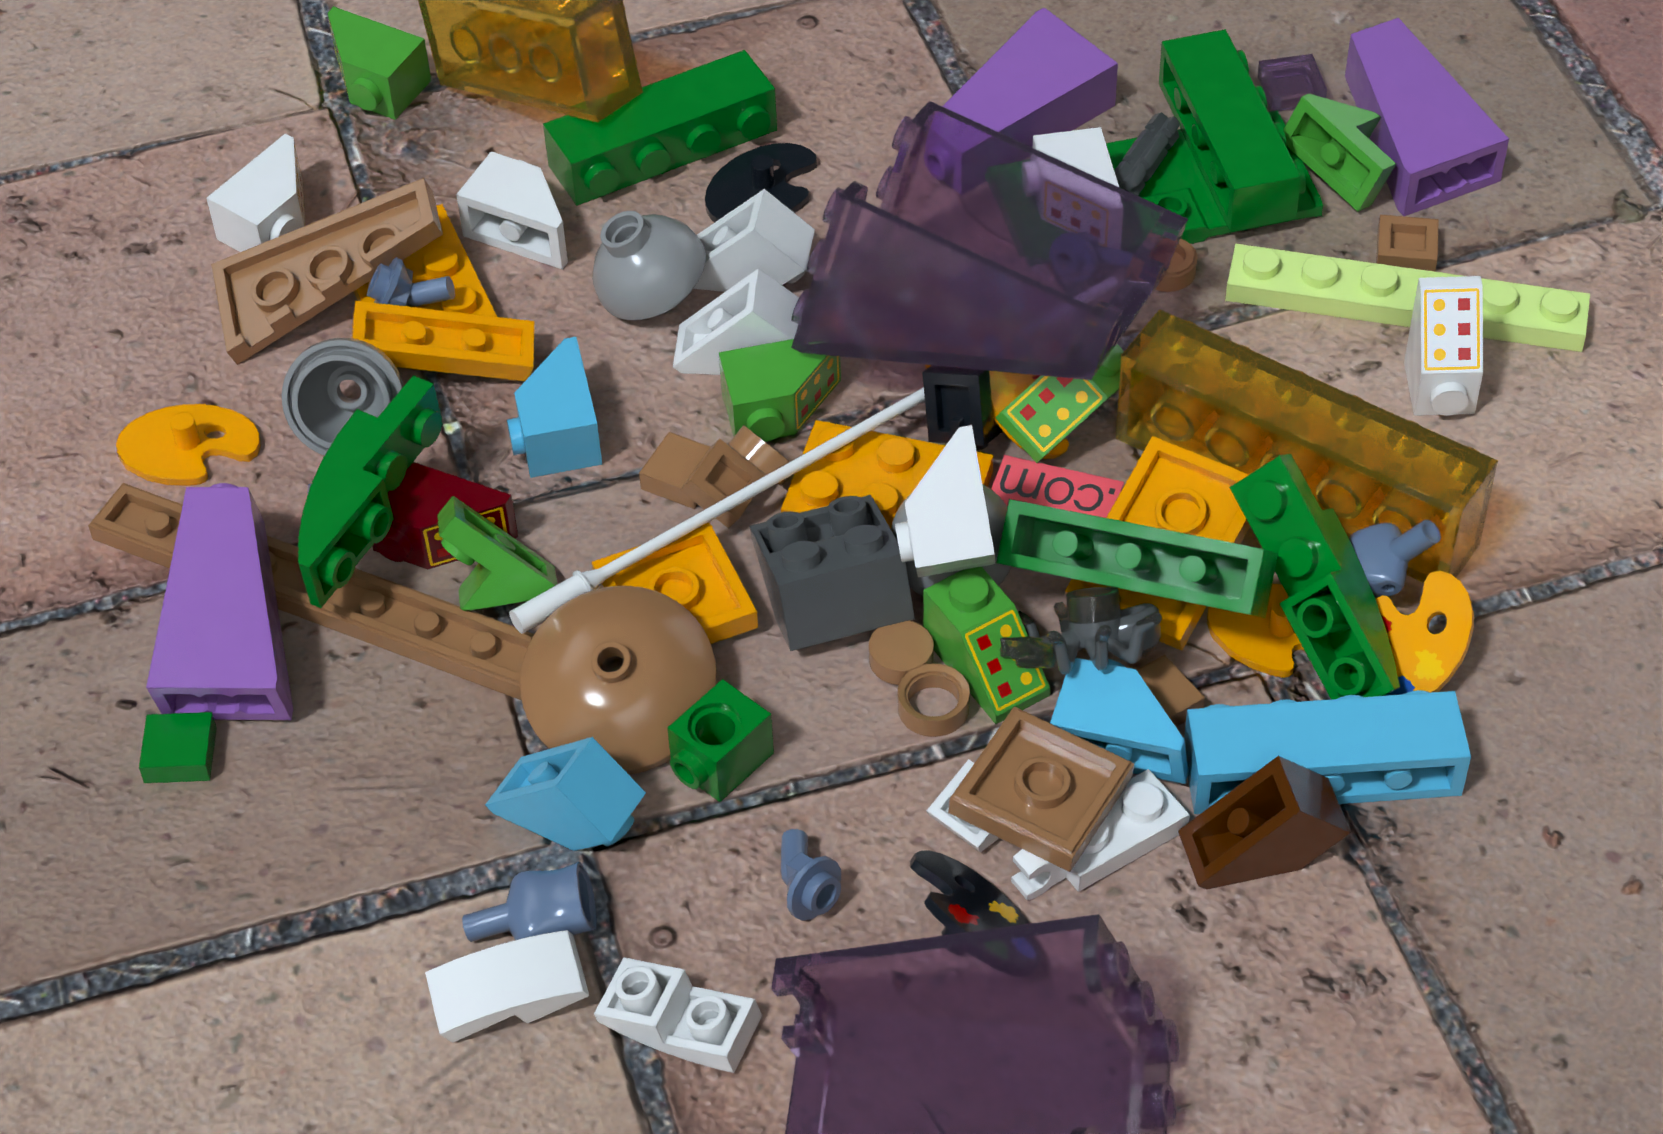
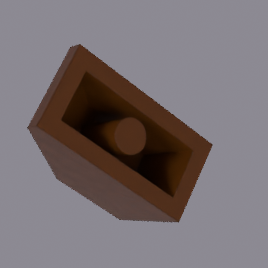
(1264, 826)

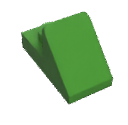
(1337, 147)
(505, 567)

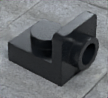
(957, 400)

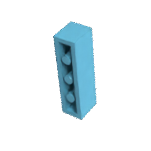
(1364, 745)

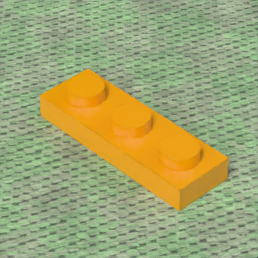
(447, 340)

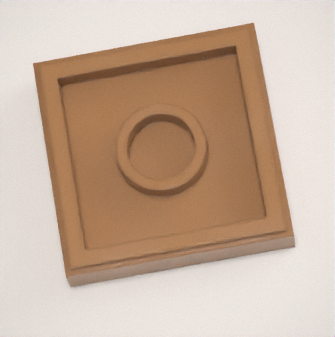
(1041, 788)

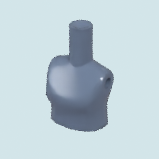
(1386, 553)
(539, 905)

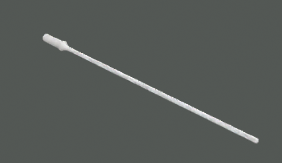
(542, 606)

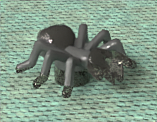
(1089, 623)

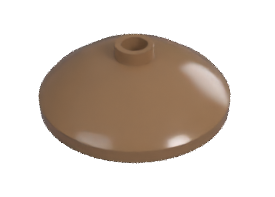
(625, 710)

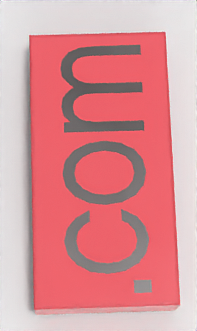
(1055, 487)

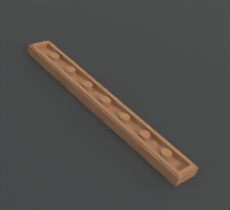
(364, 608)

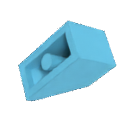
(556, 415)
(1122, 717)
(569, 795)

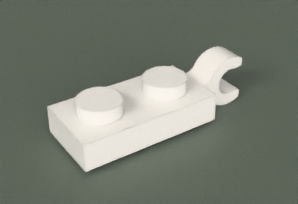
(1137, 824)

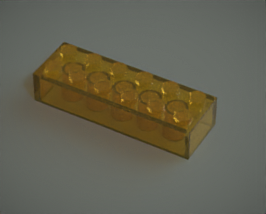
(1353, 455)

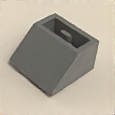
(832, 571)

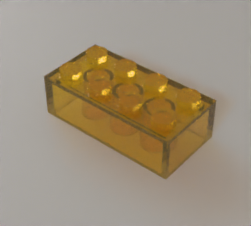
(536, 52)

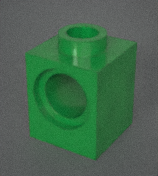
(725, 719)

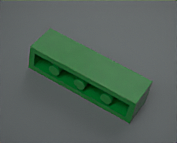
(663, 128)
(1230, 130)
(1137, 558)

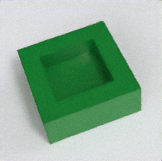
(177, 747)

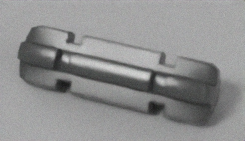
(1147, 153)

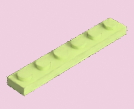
(1388, 295)

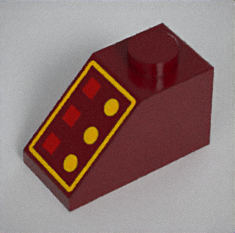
(416, 509)

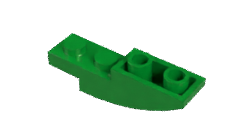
(349, 493)
(1325, 583)

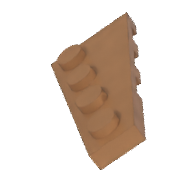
(311, 268)

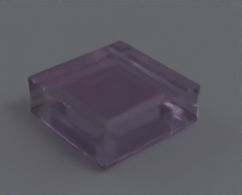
(1289, 79)

